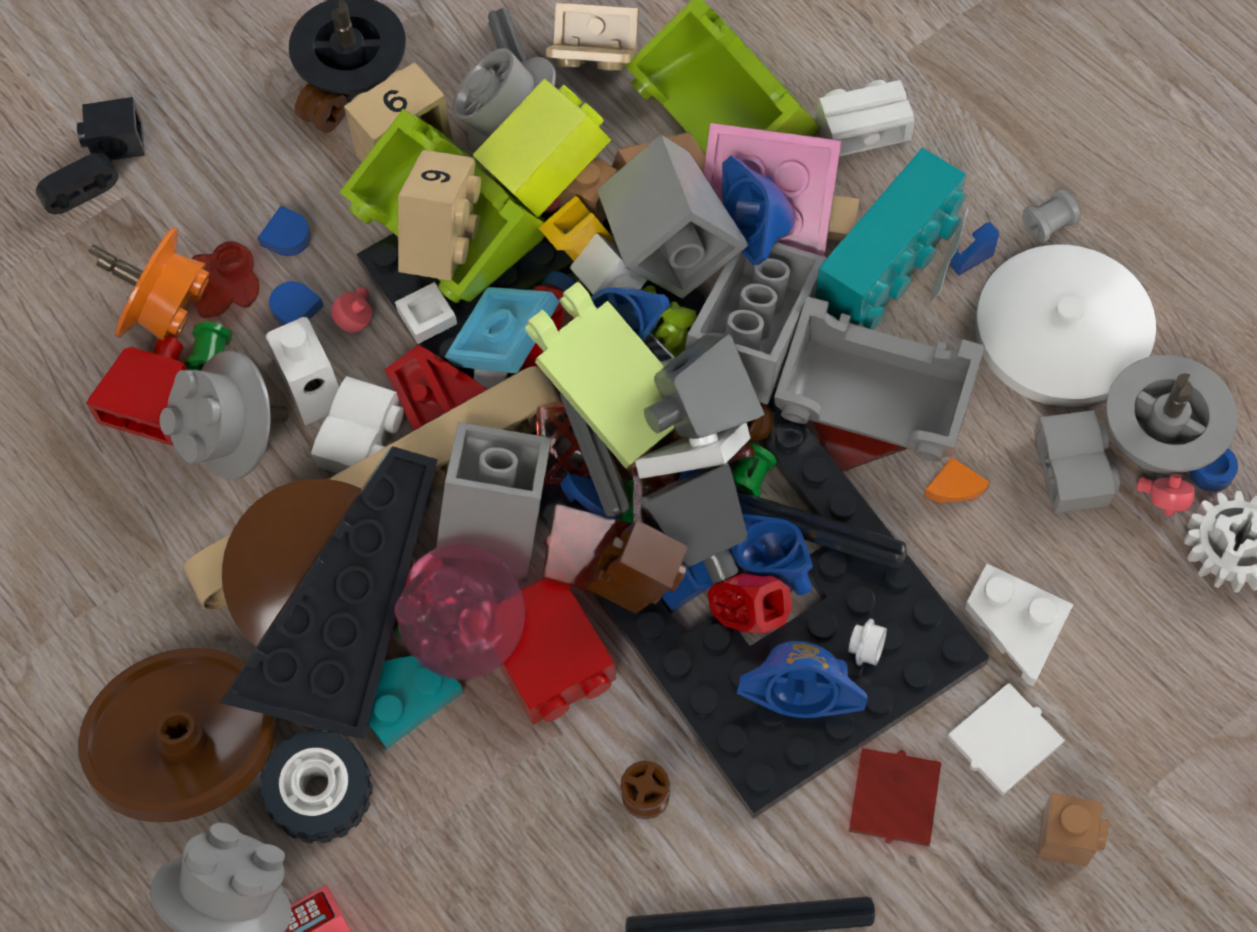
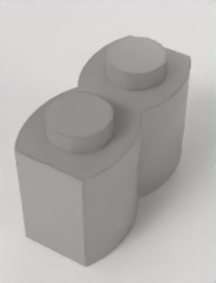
(1075, 461)

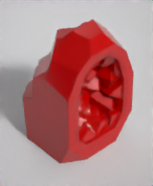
(750, 602)

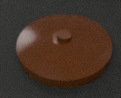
(276, 547)
(164, 743)

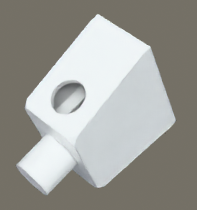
(299, 360)

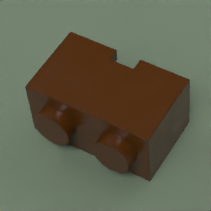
(638, 567)

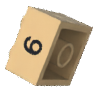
(375, 110)
(437, 215)

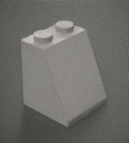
(669, 219)
(494, 493)

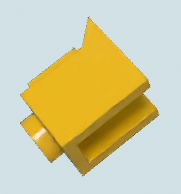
(573, 228)

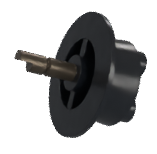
(347, 46)

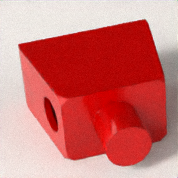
(138, 390)

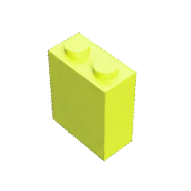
(543, 145)

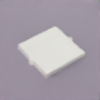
(1005, 739)

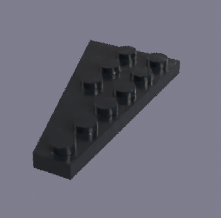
(335, 628)

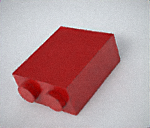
(556, 655)

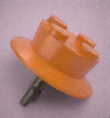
(159, 290)

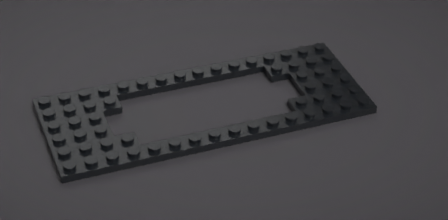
(699, 671)

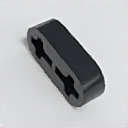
(77, 183)

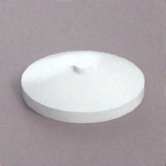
(1063, 324)

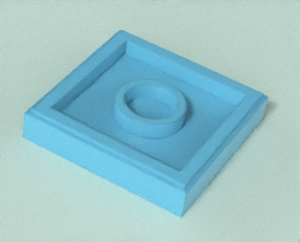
(496, 332)

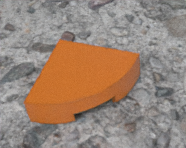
(956, 484)

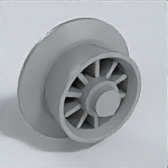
(496, 90)

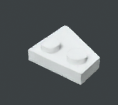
(693, 453)
(1018, 618)

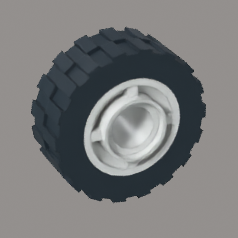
(297, 763)

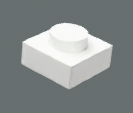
(426, 313)

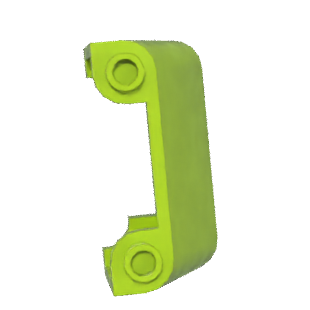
(712, 76)
(506, 224)

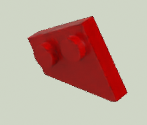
(429, 385)

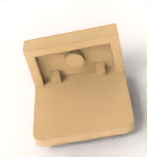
(594, 34)

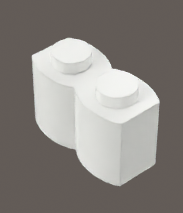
(356, 425)

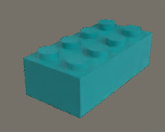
(892, 240)

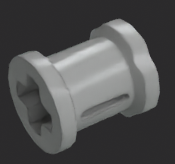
(1051, 215)

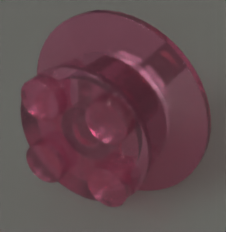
(460, 611)

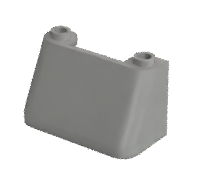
(877, 383)

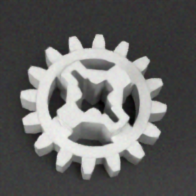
(1213, 541)

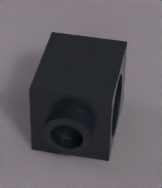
(112, 129)

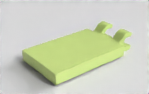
(601, 372)

